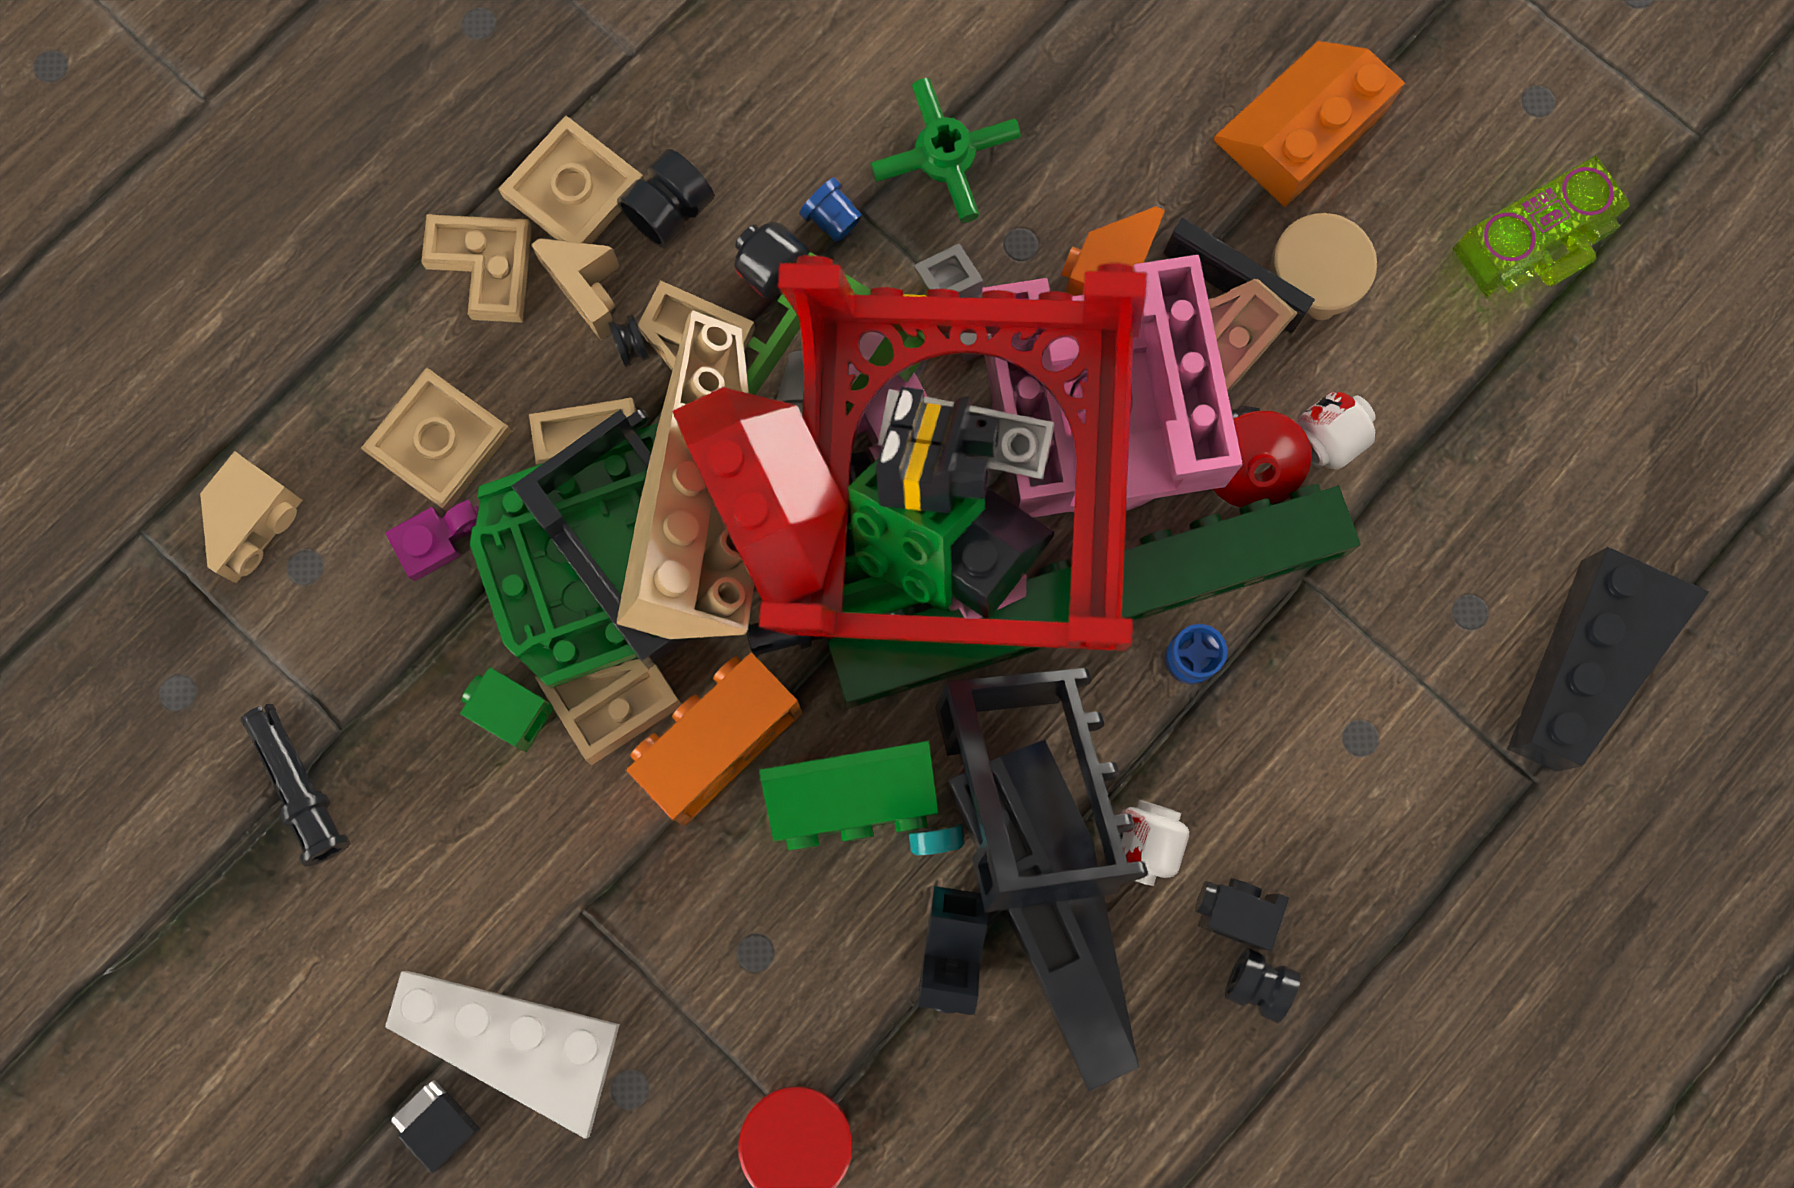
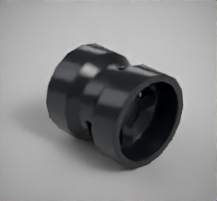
(1259, 984)

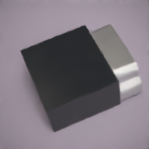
(434, 1126)

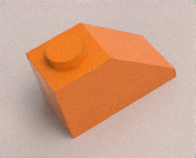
(1117, 242)

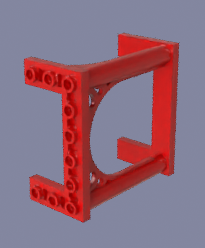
(1104, 330)

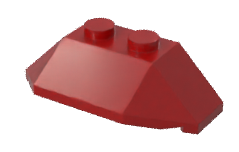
(766, 488)

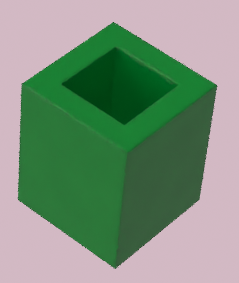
(505, 708)

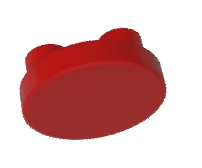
(795, 1140)

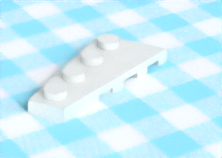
(519, 1047)

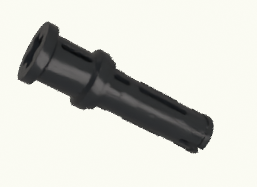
(302, 805)

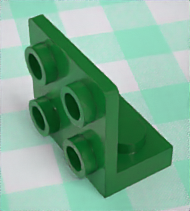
(908, 544)

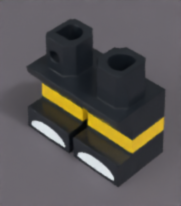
(926, 451)

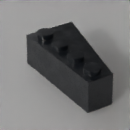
(1599, 655)

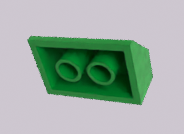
(850, 795)

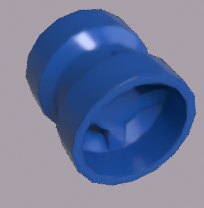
(1202, 647)

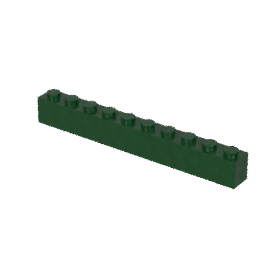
(1156, 579)

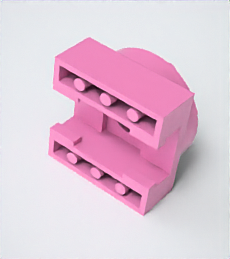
(1179, 397)

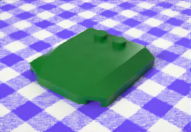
(534, 591)

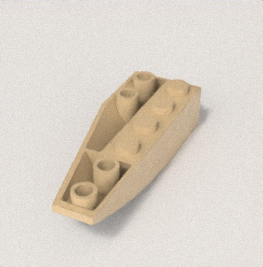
(682, 560)

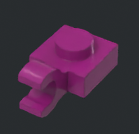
(429, 540)

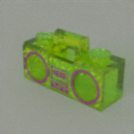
(1522, 235)

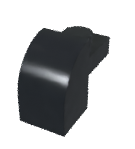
(953, 951)

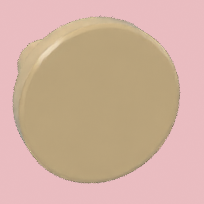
(1327, 261)

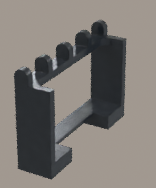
(559, 469)
(994, 859)

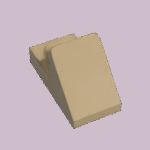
(577, 272)

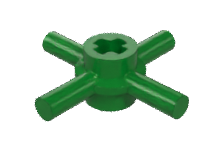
(961, 146)

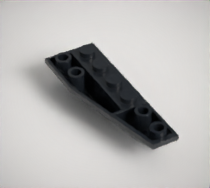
(1065, 940)

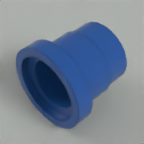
(831, 210)

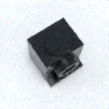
(1240, 913)

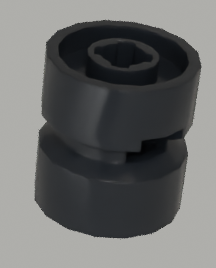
(666, 198)

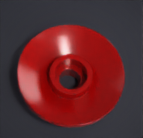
(1272, 440)

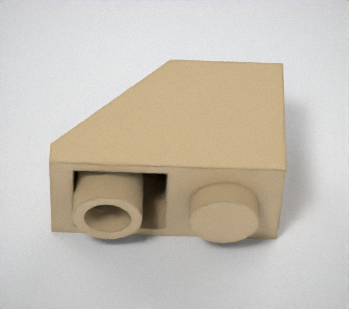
(242, 515)

